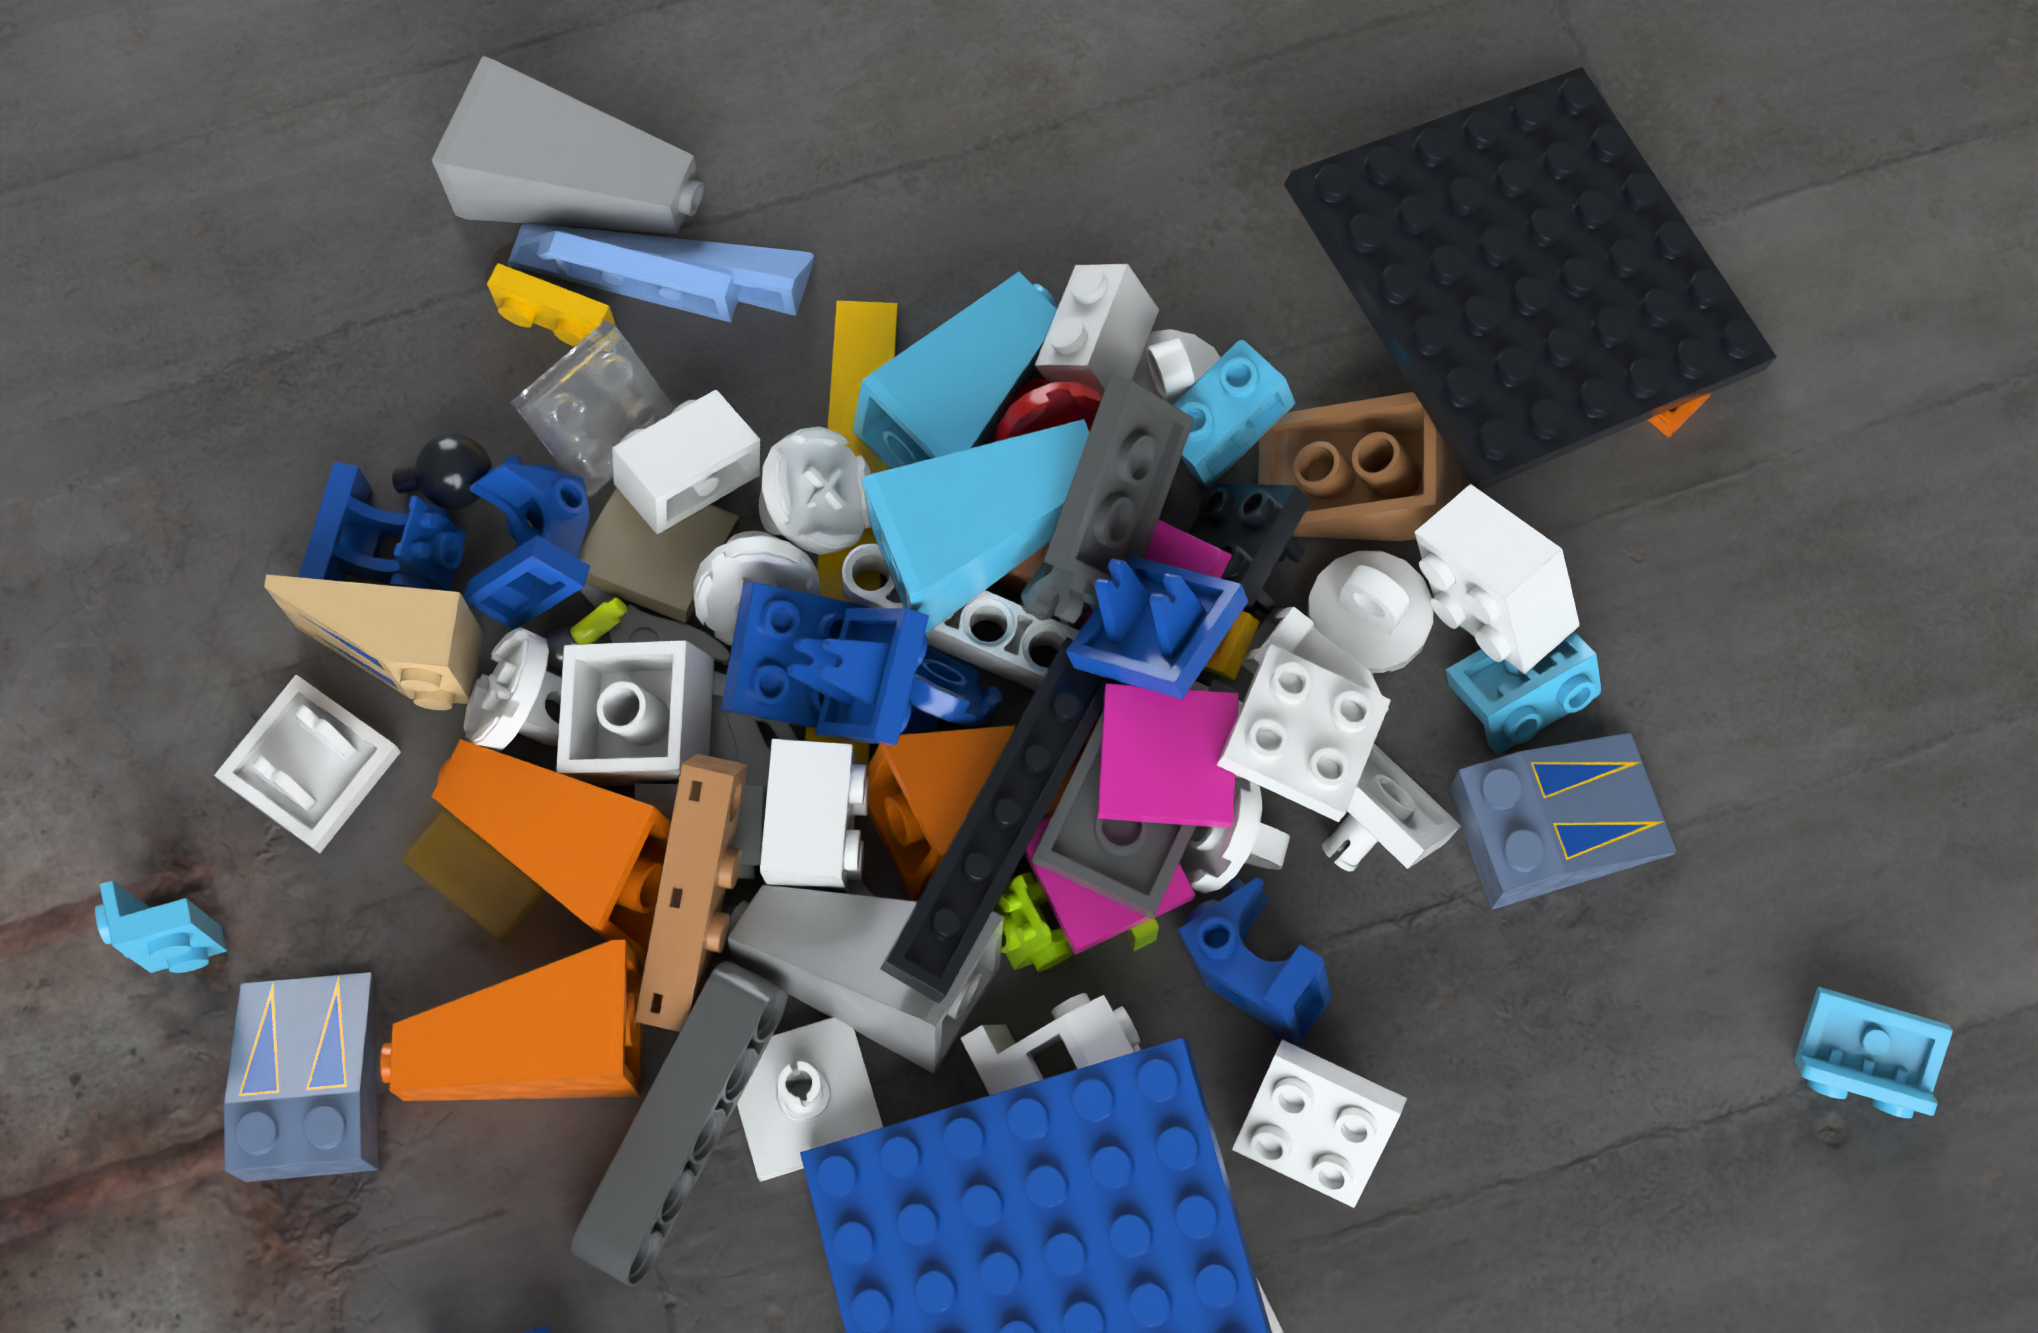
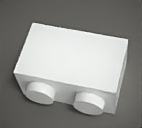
(1098, 327)
(686, 461)

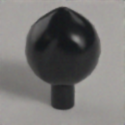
(445, 471)

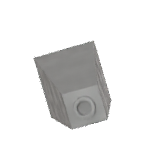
(552, 160)
(831, 955)

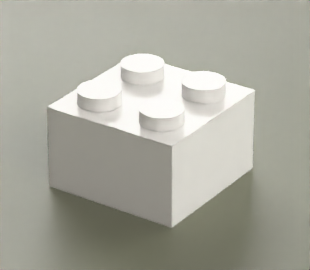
(1497, 579)
(633, 711)
(812, 816)

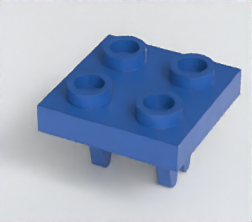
(1156, 625)
(764, 648)
(865, 673)

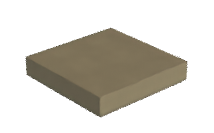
(648, 566)

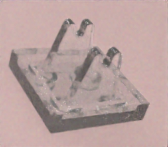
(592, 404)

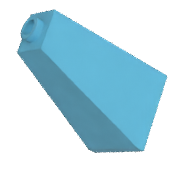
(956, 379)
(970, 515)

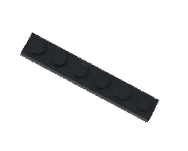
(997, 829)

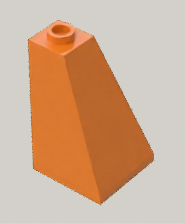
(927, 788)
(570, 837)
(529, 1037)

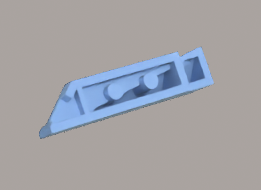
(666, 270)

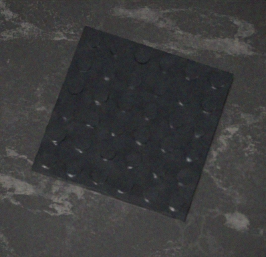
(1528, 275)

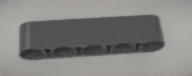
(679, 1123)

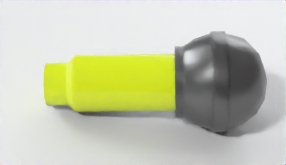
(585, 631)

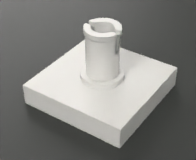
(1391, 811)
(806, 1095)

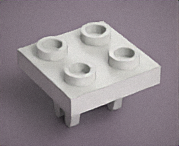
(1304, 732)
(307, 763)
(1319, 1123)

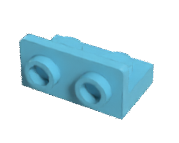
(1231, 411)
(1521, 704)

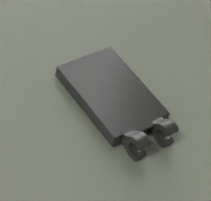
(1112, 496)
(1111, 857)

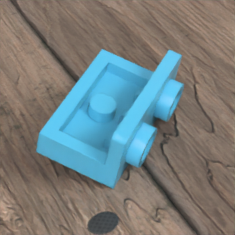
(160, 936)
(1872, 1053)

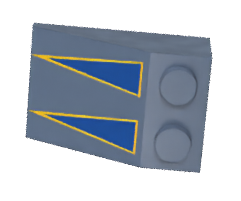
(1558, 817)
(302, 1079)

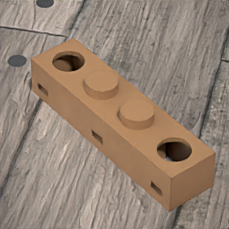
(692, 890)

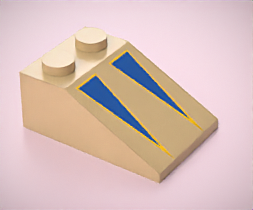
(404, 636)

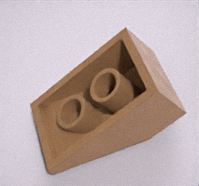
(1365, 465)

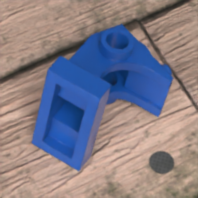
(351, 532)
(545, 558)
(1279, 994)

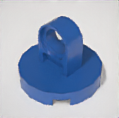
(949, 691)

